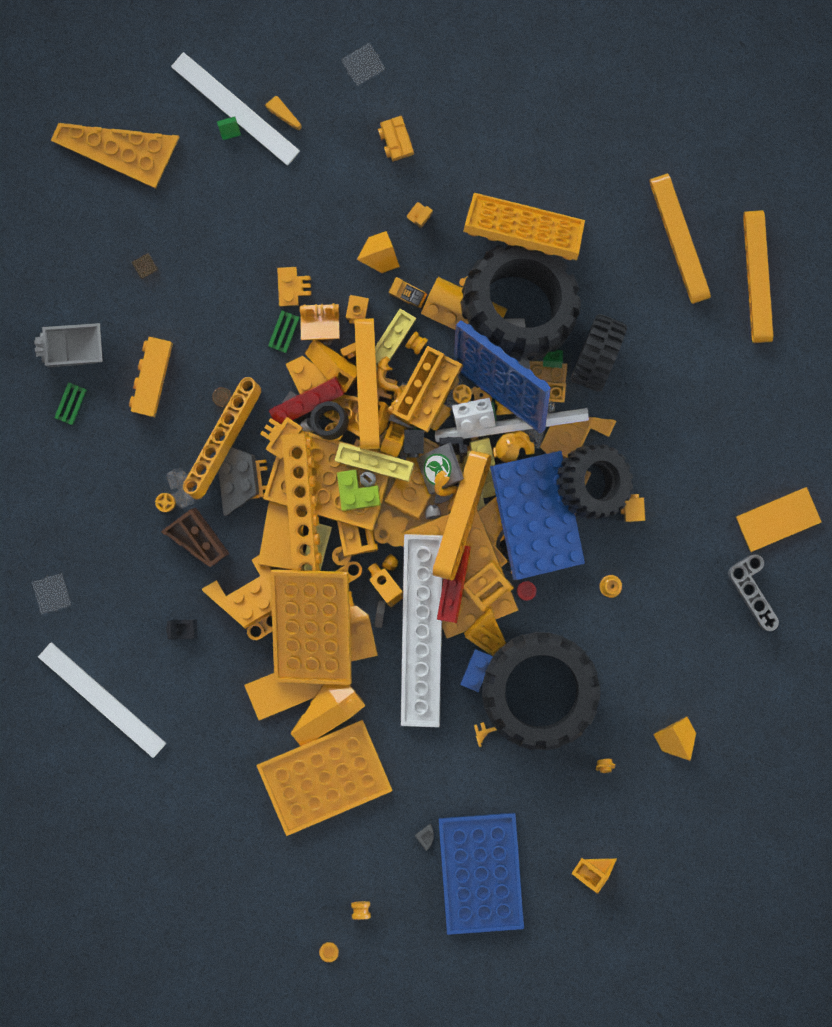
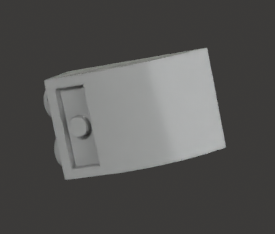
(69, 345)

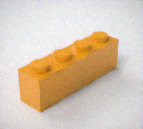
(151, 377)

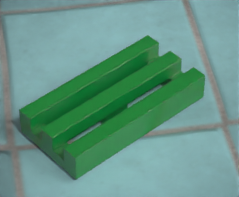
(289, 316)
(63, 401)

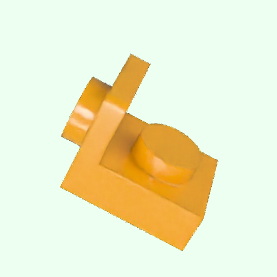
(419, 214)
(349, 351)

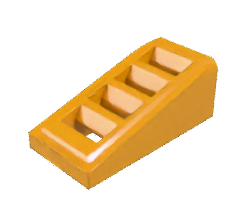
(278, 108)
(393, 439)

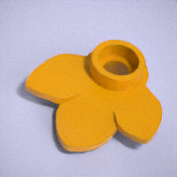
(394, 528)

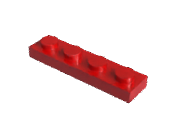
(307, 400)
(452, 591)

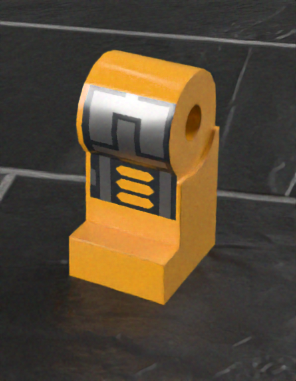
(407, 293)

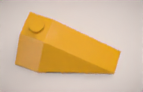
(350, 405)
(327, 710)

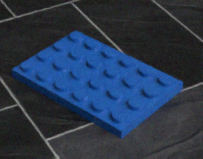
(502, 376)
(535, 523)
(481, 873)

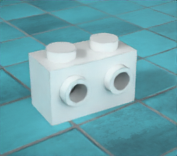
(473, 415)

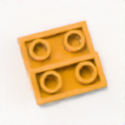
(554, 377)

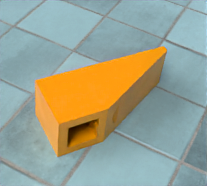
(332, 364)

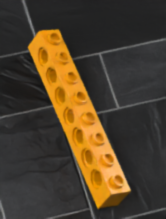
(295, 501)

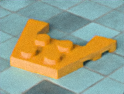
(572, 436)
(493, 525)
(247, 603)

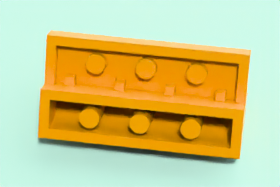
(445, 306)
(427, 389)

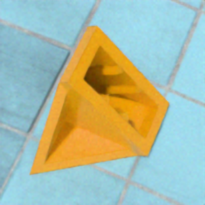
(379, 253)
(677, 739)
(594, 872)

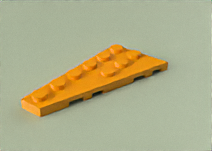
(125, 151)

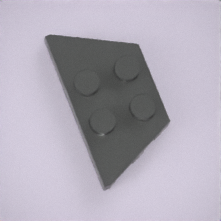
(237, 480)

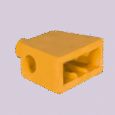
(390, 590)

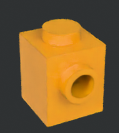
(356, 308)
(634, 509)

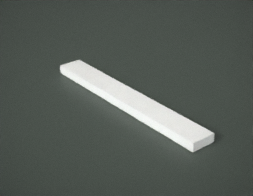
(234, 107)
(517, 424)
(102, 700)

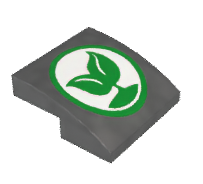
(439, 460)

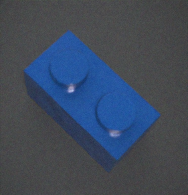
(476, 670)

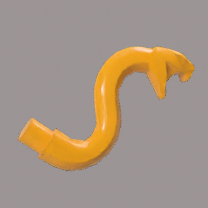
(381, 368)
(441, 480)

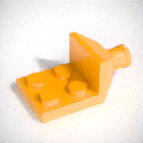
(361, 633)

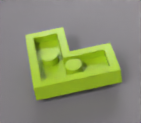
(354, 497)

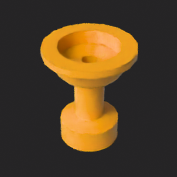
(610, 586)

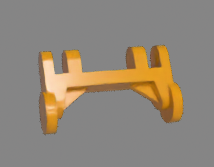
(258, 468)
(482, 734)

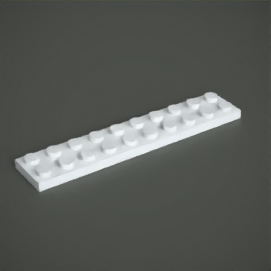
(421, 633)

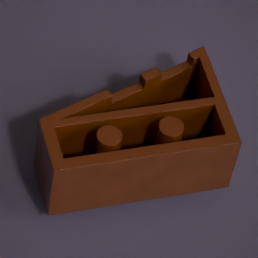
(197, 537)

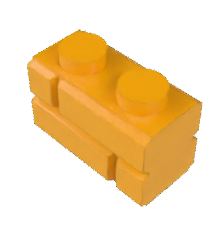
(396, 139)

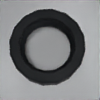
(317, 413)

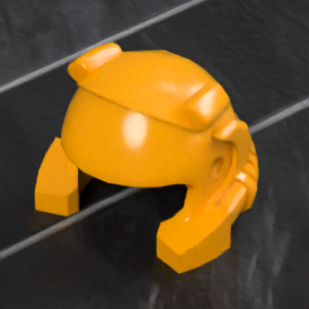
(509, 445)

